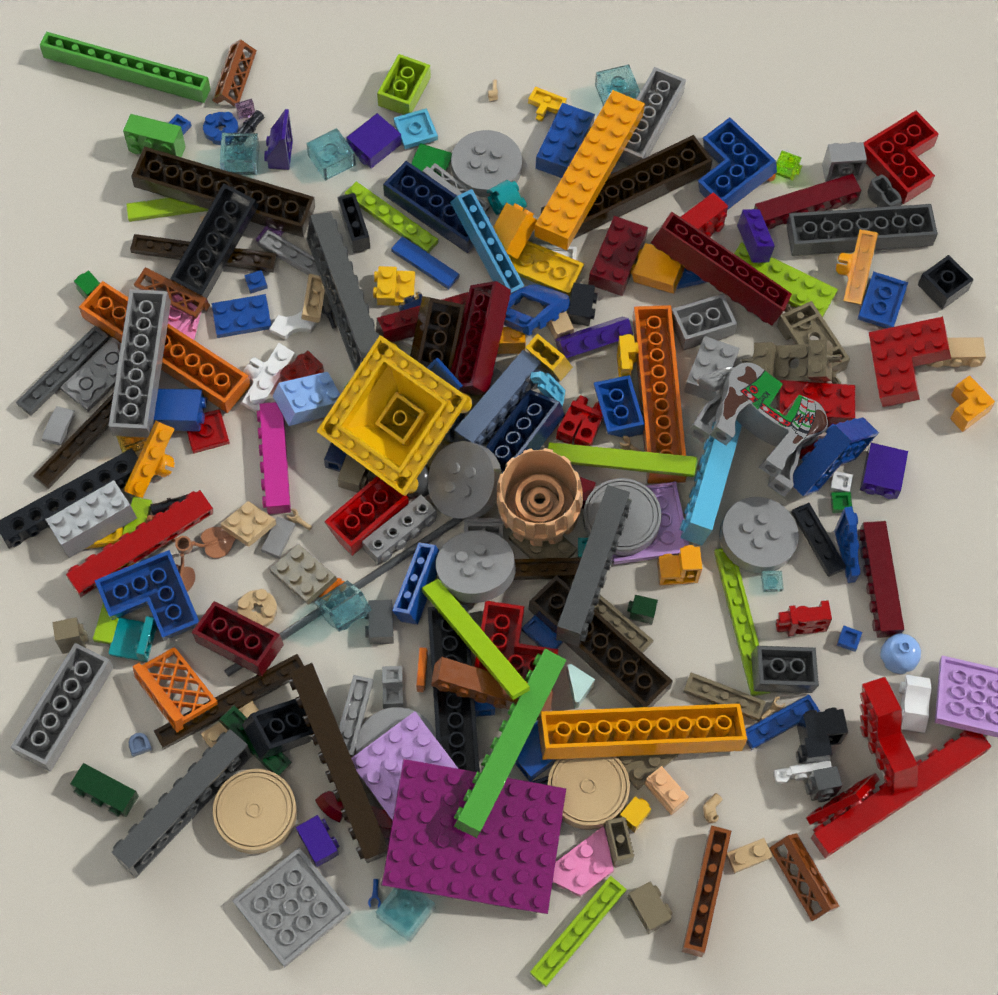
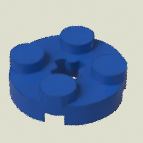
(217, 119)

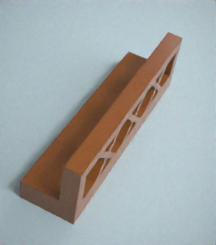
(232, 69)
(169, 285)
(811, 876)

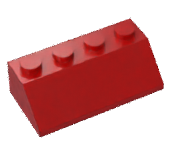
(365, 514)

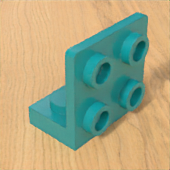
(133, 639)

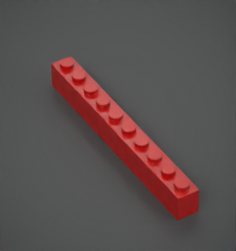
(884, 802)

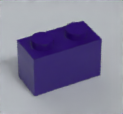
(317, 840)

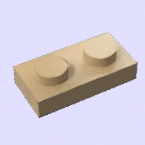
(749, 855)

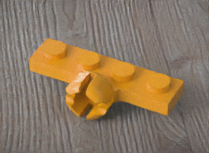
(857, 266)
(151, 460)

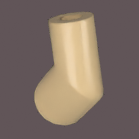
(710, 808)

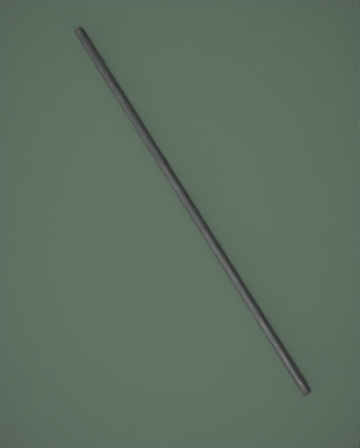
(363, 582)

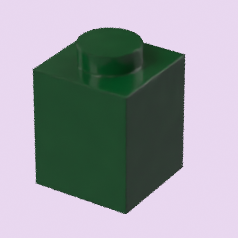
(642, 609)

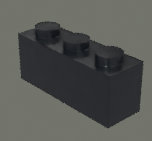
(354, 222)

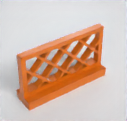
(162, 700)

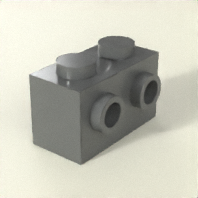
(823, 784)

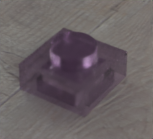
(245, 108)

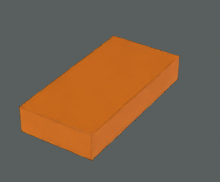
(422, 668)

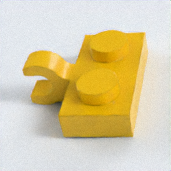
(545, 101)

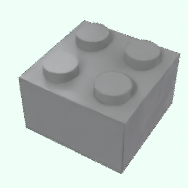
(844, 160)

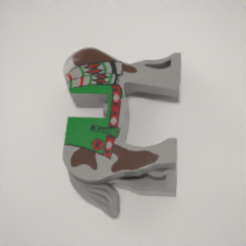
(746, 396)

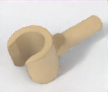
(493, 94)
(628, 446)
(296, 519)
(774, 707)

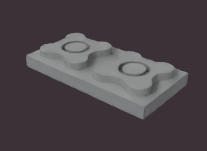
(95, 376)

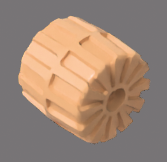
(545, 477)

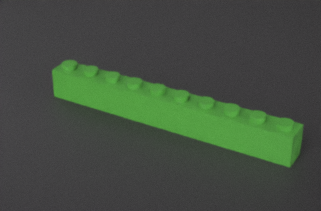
(125, 67)
(509, 744)

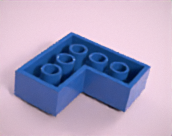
(563, 139)
(741, 163)
(840, 445)
(154, 584)

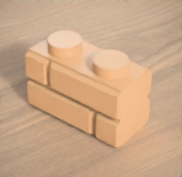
(666, 790)

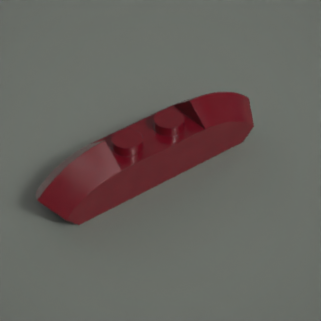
(332, 808)

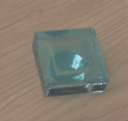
(772, 581)

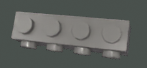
(399, 529)

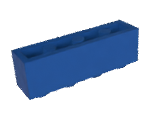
(421, 572)

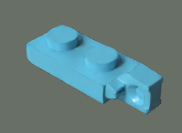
(548, 386)

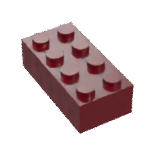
(617, 255)
(238, 638)

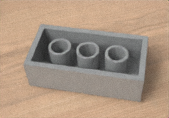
(91, 518)

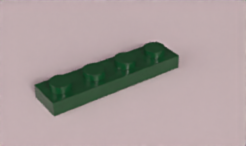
(233, 720)

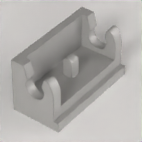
(484, 524)

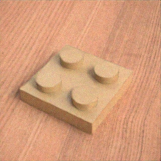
(248, 524)

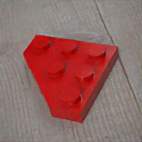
(851, 798)

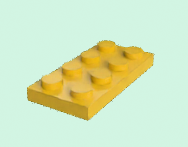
(547, 268)

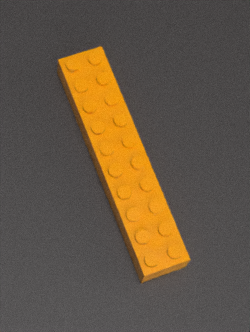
(589, 170)
(641, 731)

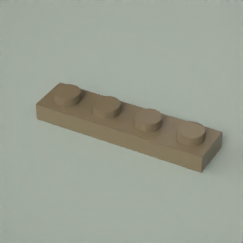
(721, 694)

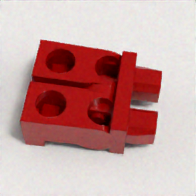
(581, 416)
(804, 619)

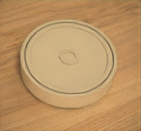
(594, 790)
(255, 811)

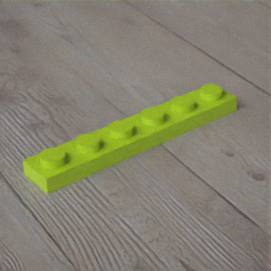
(392, 218)
(578, 931)

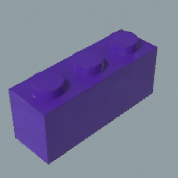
(755, 235)

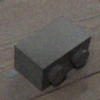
(380, 622)

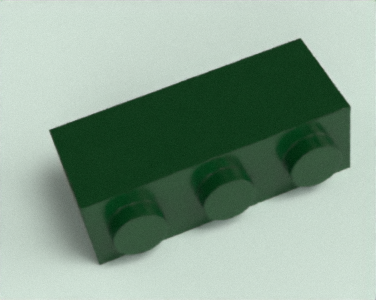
(104, 790)

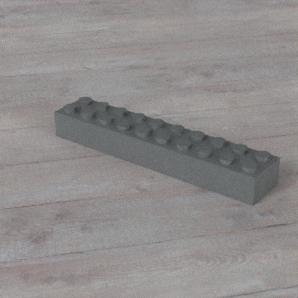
(341, 287)

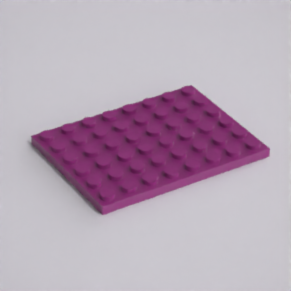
(503, 867)

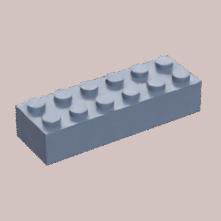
(498, 401)

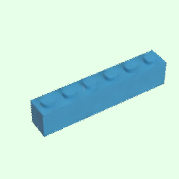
(486, 240)

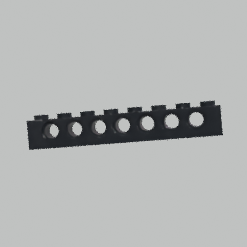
(60, 497)

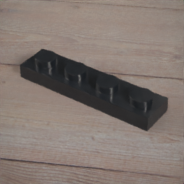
(818, 539)

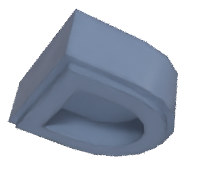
(139, 744)

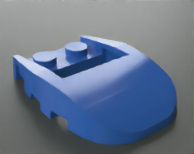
(553, 300)

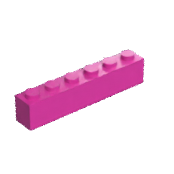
(274, 459)

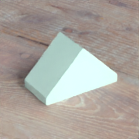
(579, 683)

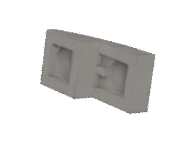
(57, 425)
(392, 686)

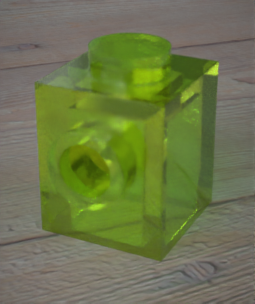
(788, 165)

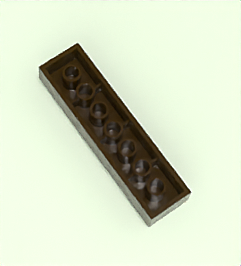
(606, 650)

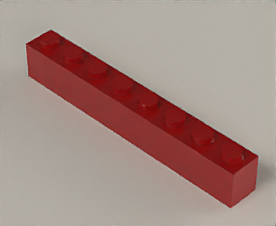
(141, 542)

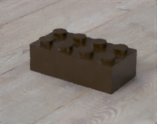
(436, 331)

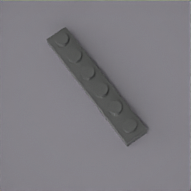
(62, 370)

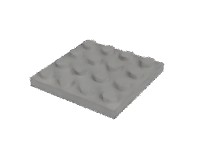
(291, 907)

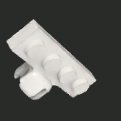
(264, 376)

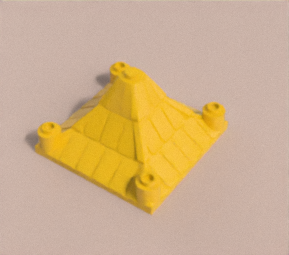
(393, 415)

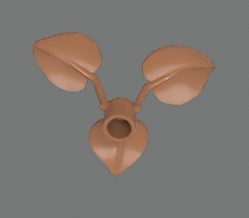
(216, 544)

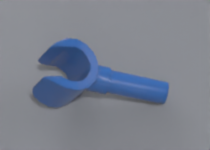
(375, 893)

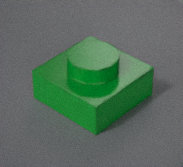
(840, 500)

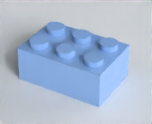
(306, 398)

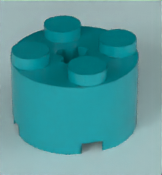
(505, 192)

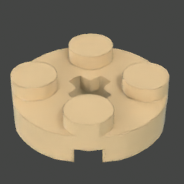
(260, 598)

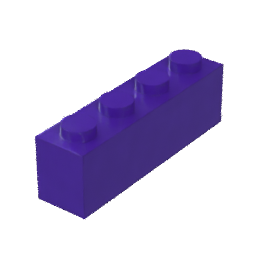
(593, 337)

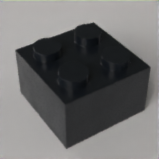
(945, 282)
(829, 722)

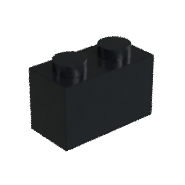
(581, 304)
(814, 750)

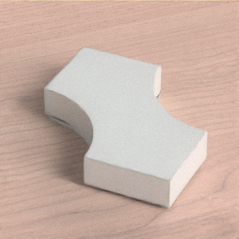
(287, 326)

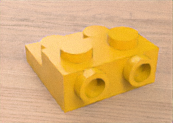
(393, 285)
(626, 354)

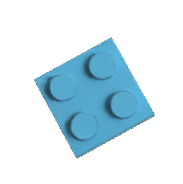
(415, 128)

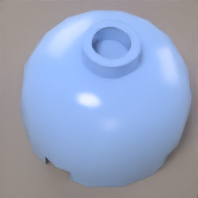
(900, 653)

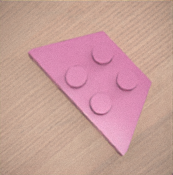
(183, 321)
(584, 864)

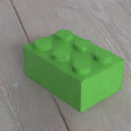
(153, 134)

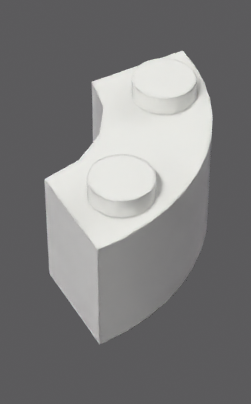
(915, 703)

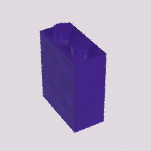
(374, 140)
(884, 471)

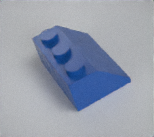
(619, 407)

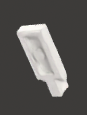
(799, 772)

